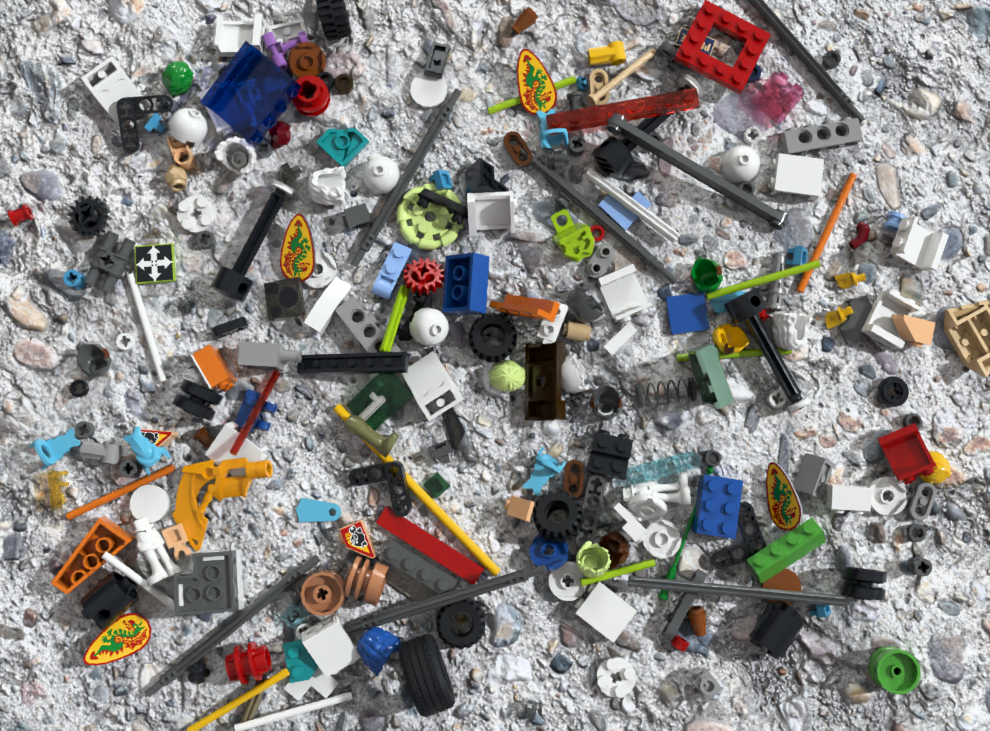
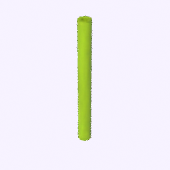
(618, 572)

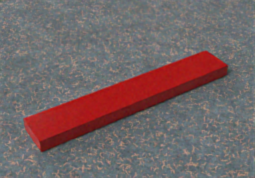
(430, 545)

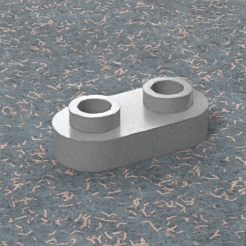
(600, 260)
(923, 502)

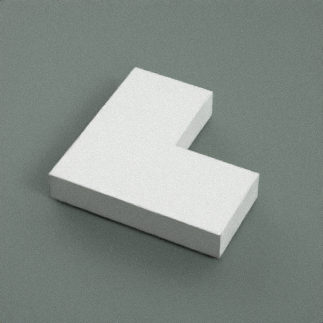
(287, 31)
(317, 681)

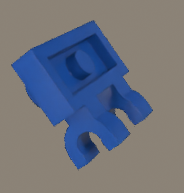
(247, 406)

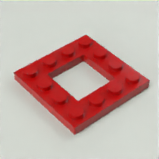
(704, 64)

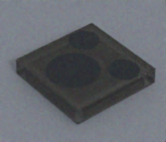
(284, 299)

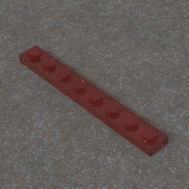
(630, 109)

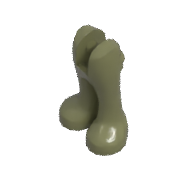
(357, 426)

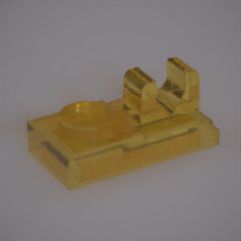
(56, 497)

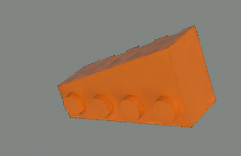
(87, 559)

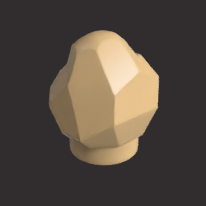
(176, 178)

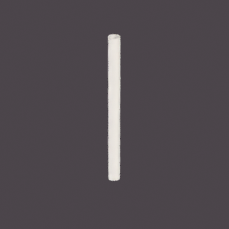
(138, 579)

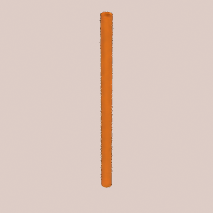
(827, 230)

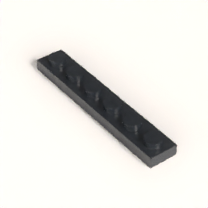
(353, 363)

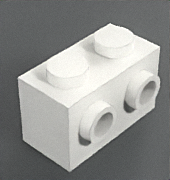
(848, 497)

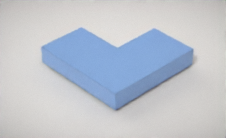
(620, 214)

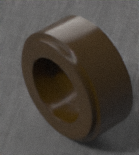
(344, 83)

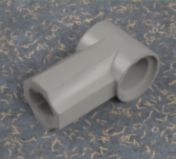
(105, 452)

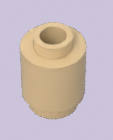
(576, 331)

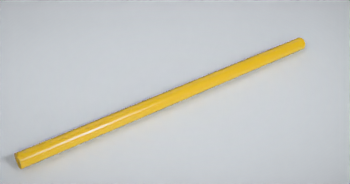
(433, 506)

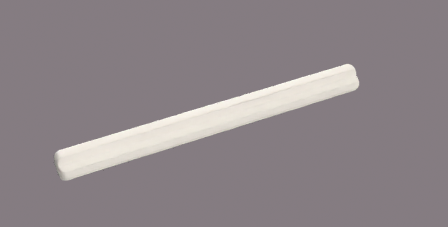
(631, 204)

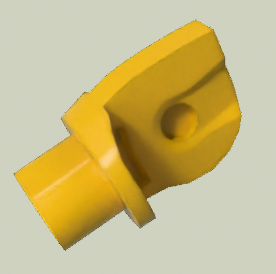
(847, 280)
(837, 317)

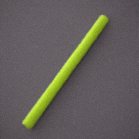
(515, 101)

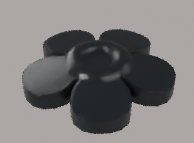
(199, 673)

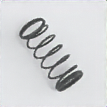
(691, 385)

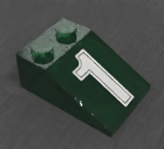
(380, 399)

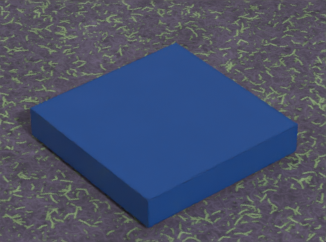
(687, 313)

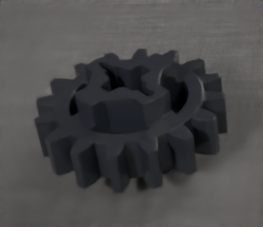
(86, 208)

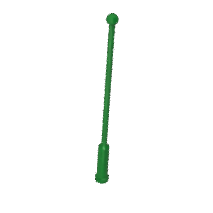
(672, 570)

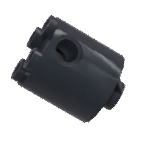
(109, 599)
(776, 628)

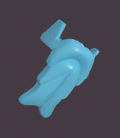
(550, 140)
(54, 449)
(146, 452)
(544, 469)

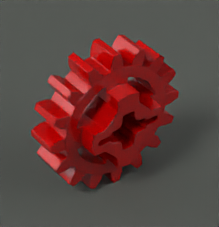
(424, 276)

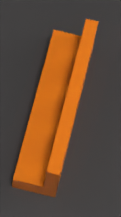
(527, 307)

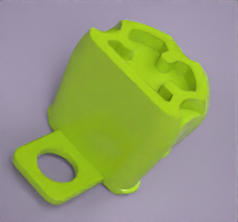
(573, 239)

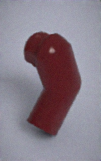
(863, 233)

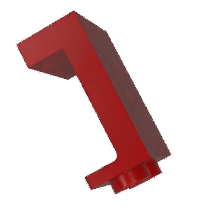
(907, 454)

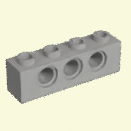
(848, 127)
(348, 311)

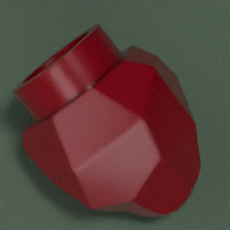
(280, 134)

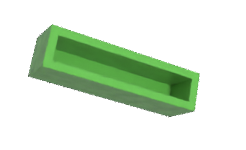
(786, 550)

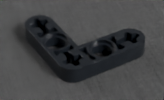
(135, 109)
(386, 475)
(746, 546)

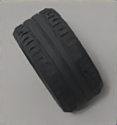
(426, 675)

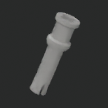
(776, 292)

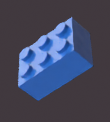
(466, 284)
(717, 506)

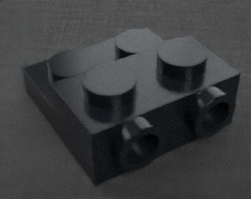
(610, 455)

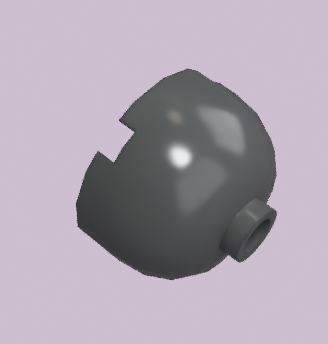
(582, 306)

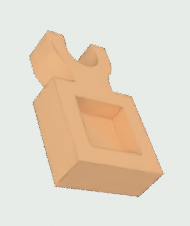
(176, 537)

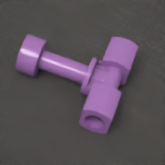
(279, 50)

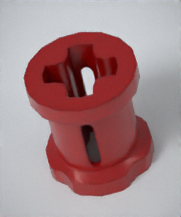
(20, 214)

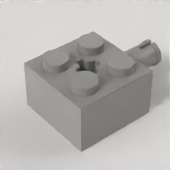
(265, 355)

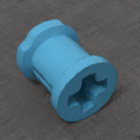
(71, 276)

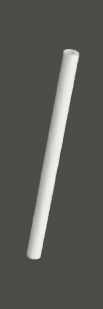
(146, 328)
(293, 712)

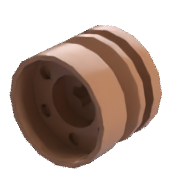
(366, 580)

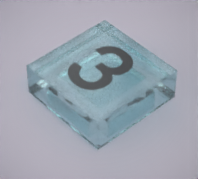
(293, 616)

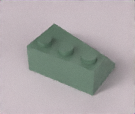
(710, 376)

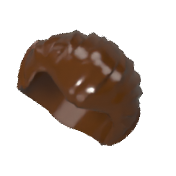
(617, 548)

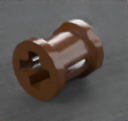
(204, 437)

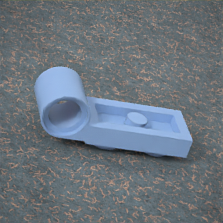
(391, 271)

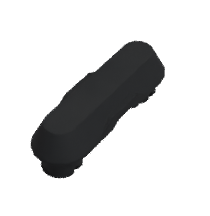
(427, 196)
(422, 301)

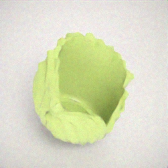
(507, 376)
(592, 560)

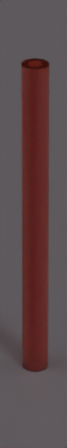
(255, 412)

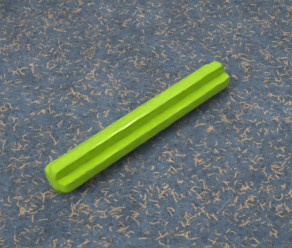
(394, 319)

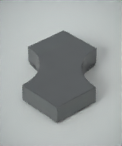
(852, 327)

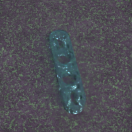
(662, 466)

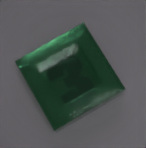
(436, 485)

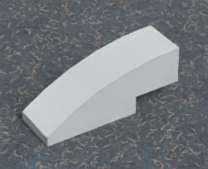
(325, 307)

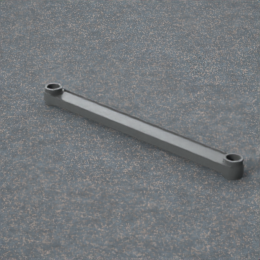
(618, 125)

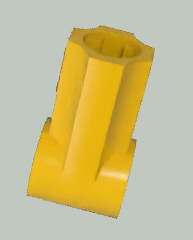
(612, 53)

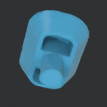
(581, 83)

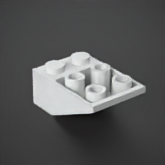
(111, 83)
(432, 386)

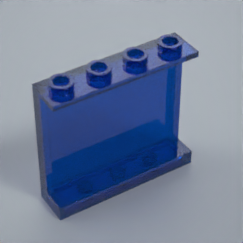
(251, 93)

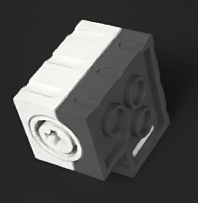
(212, 586)

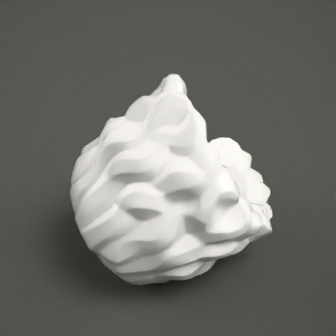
(237, 149)
(328, 186)
(790, 330)

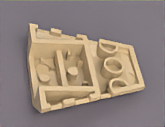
(970, 335)

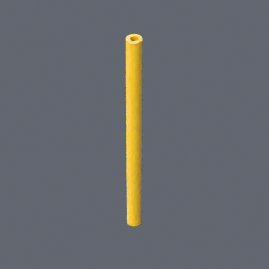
(239, 700)

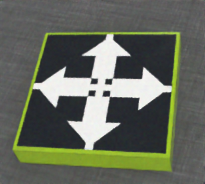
(155, 264)

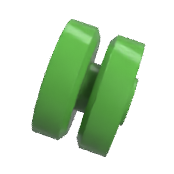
(905, 667)

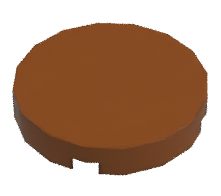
(306, 59)
(783, 581)

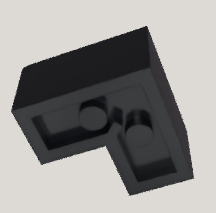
(481, 178)

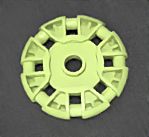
(420, 224)

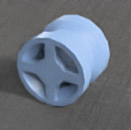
(893, 221)

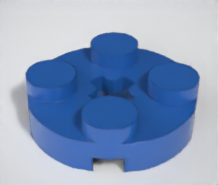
(552, 562)

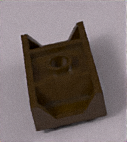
(545, 401)

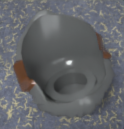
(93, 360)
(606, 402)

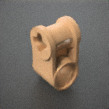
(180, 151)

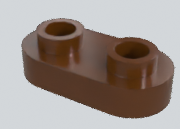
(514, 150)
(573, 478)

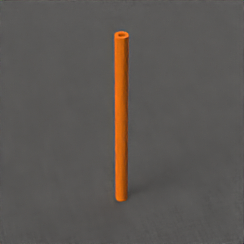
(120, 492)

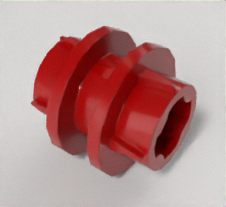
(318, 103)
(247, 663)

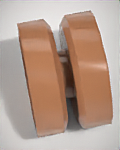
(312, 594)

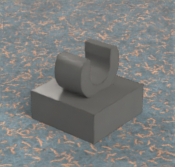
(442, 450)

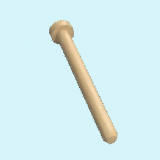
(593, 99)

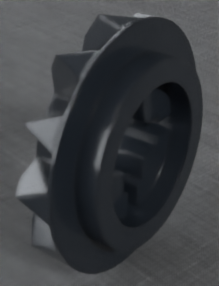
(899, 386)

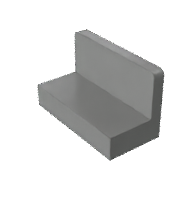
(813, 475)

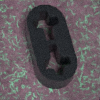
(229, 327)

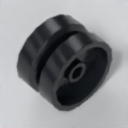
(197, 401)
(863, 583)

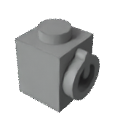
(705, 683)

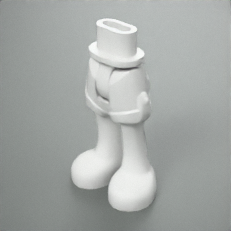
(679, 490)
(149, 541)

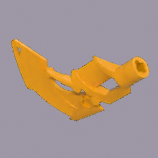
(199, 474)

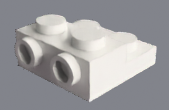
(630, 527)

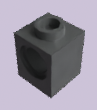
(357, 217)

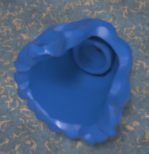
(376, 647)

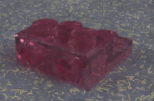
(778, 97)

